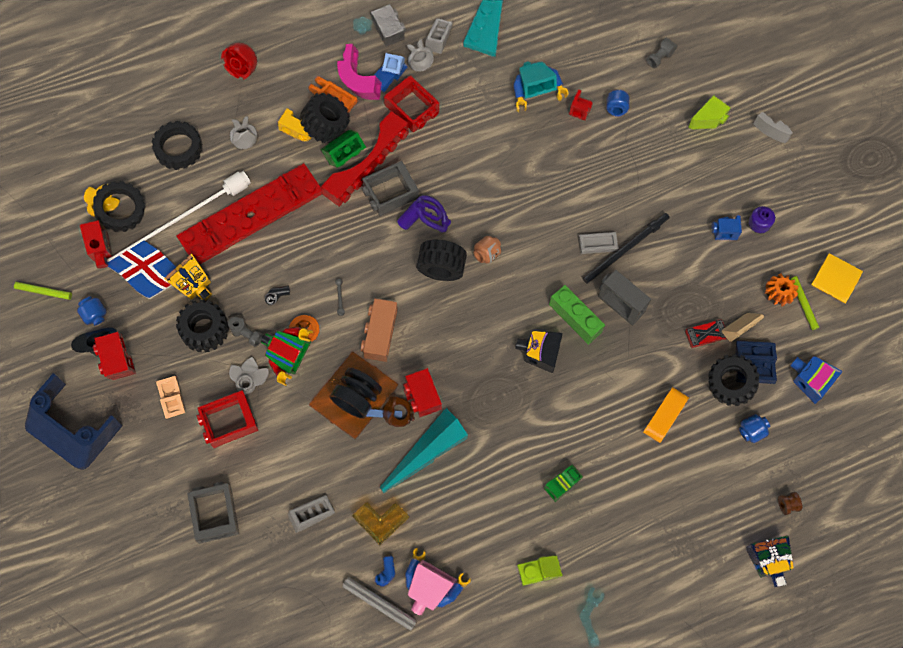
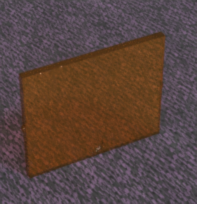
(350, 424)

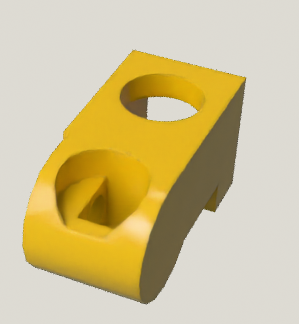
(292, 126)

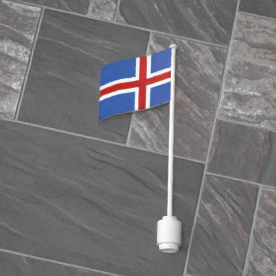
(145, 265)

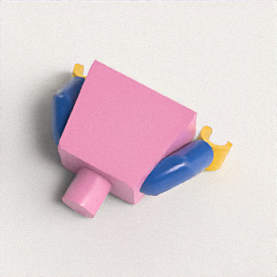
(430, 585)

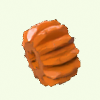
(785, 296)

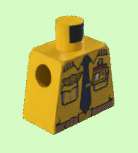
(190, 279)

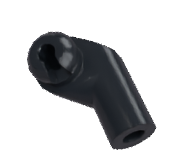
(275, 293)

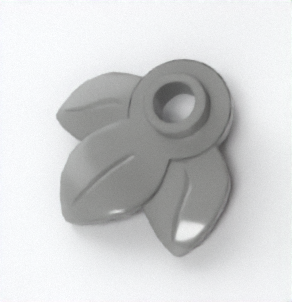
(249, 374)

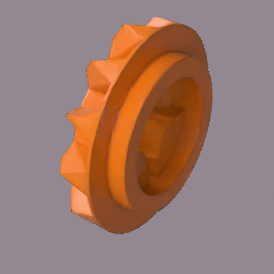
(305, 321)

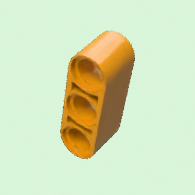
(666, 415)

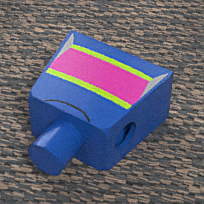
(815, 377)

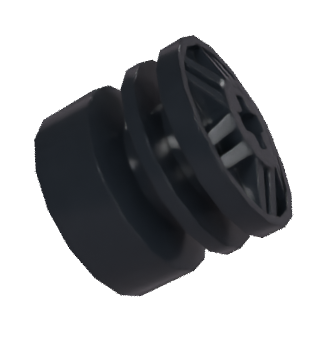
(356, 391)

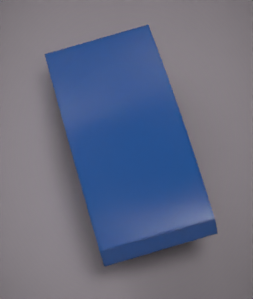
(387, 78)

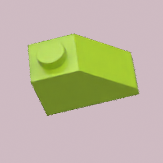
(710, 115)

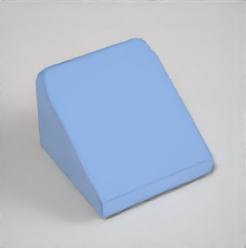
(393, 63)

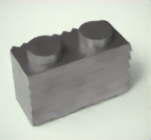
(388, 25)

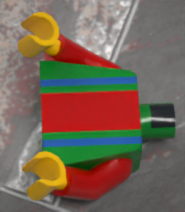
(286, 351)

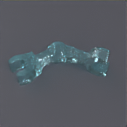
(586, 621)

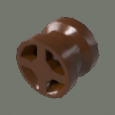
(790, 503)

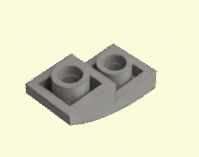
(775, 131)

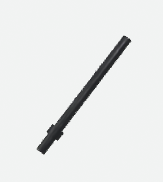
(651, 227)

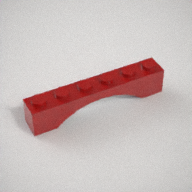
(342, 184)

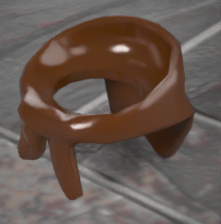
(388, 412)

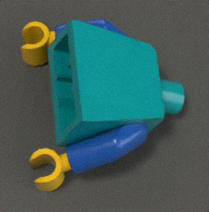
(537, 80)

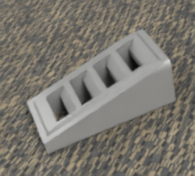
(437, 36)
(313, 519)

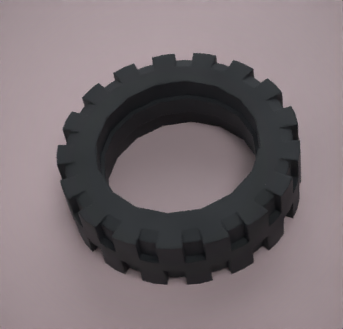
(170, 130)
(118, 188)

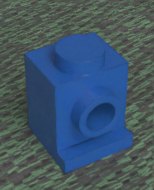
(727, 228)

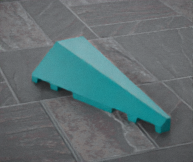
(438, 439)

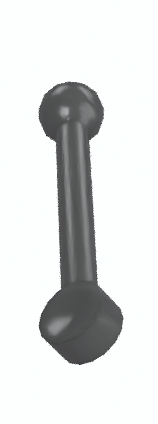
(340, 311)

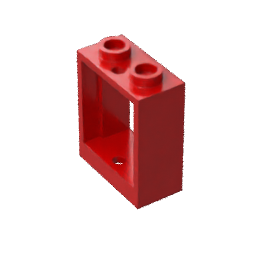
(403, 90)
(220, 404)

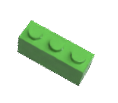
(576, 314)

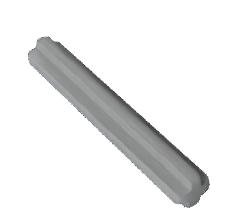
(379, 603)

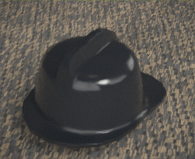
(85, 341)

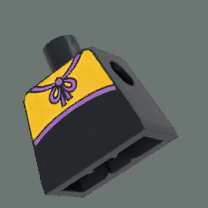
(541, 349)

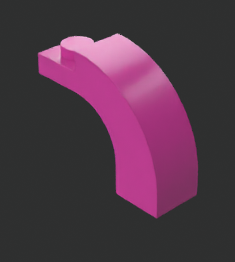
(363, 86)

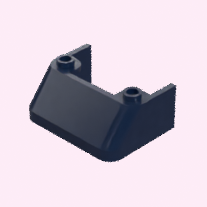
(76, 449)

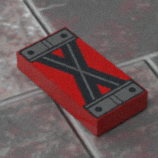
(705, 333)

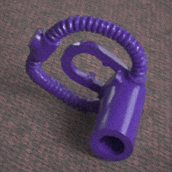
(417, 210)

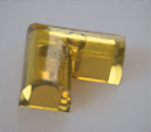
(378, 526)

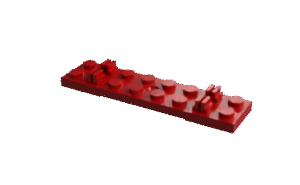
(233, 224)

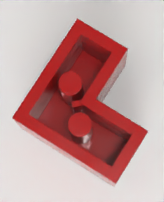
(113, 356)
(422, 393)

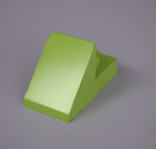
(539, 570)

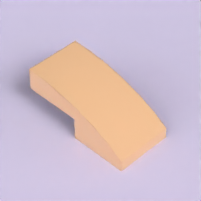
(170, 397)

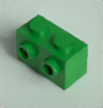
(343, 148)

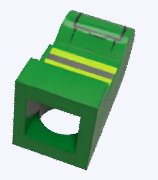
(563, 483)

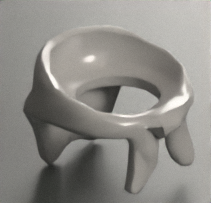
(420, 58)
(245, 139)

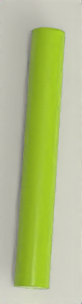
(43, 290)
(805, 305)

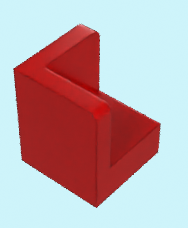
(580, 107)

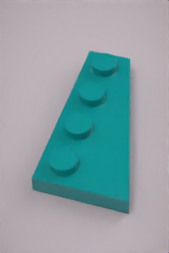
(485, 28)

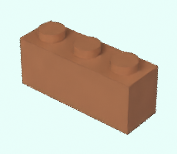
(379, 330)

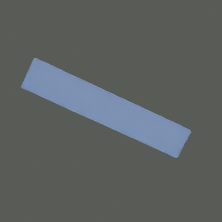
(379, 413)

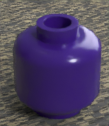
(761, 219)

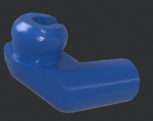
(388, 573)

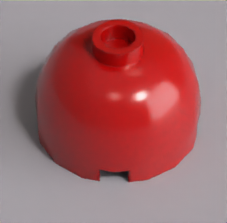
(239, 60)

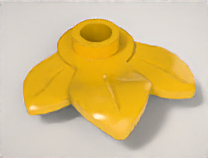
(109, 204)

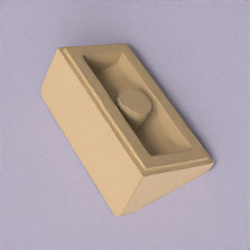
(741, 325)

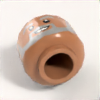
(487, 249)

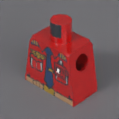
(96, 242)

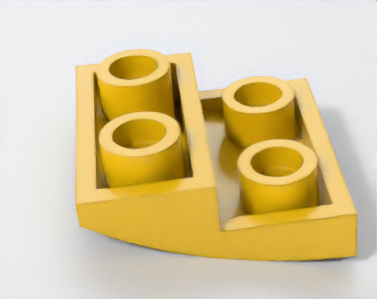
(837, 278)

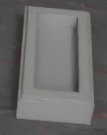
(598, 243)

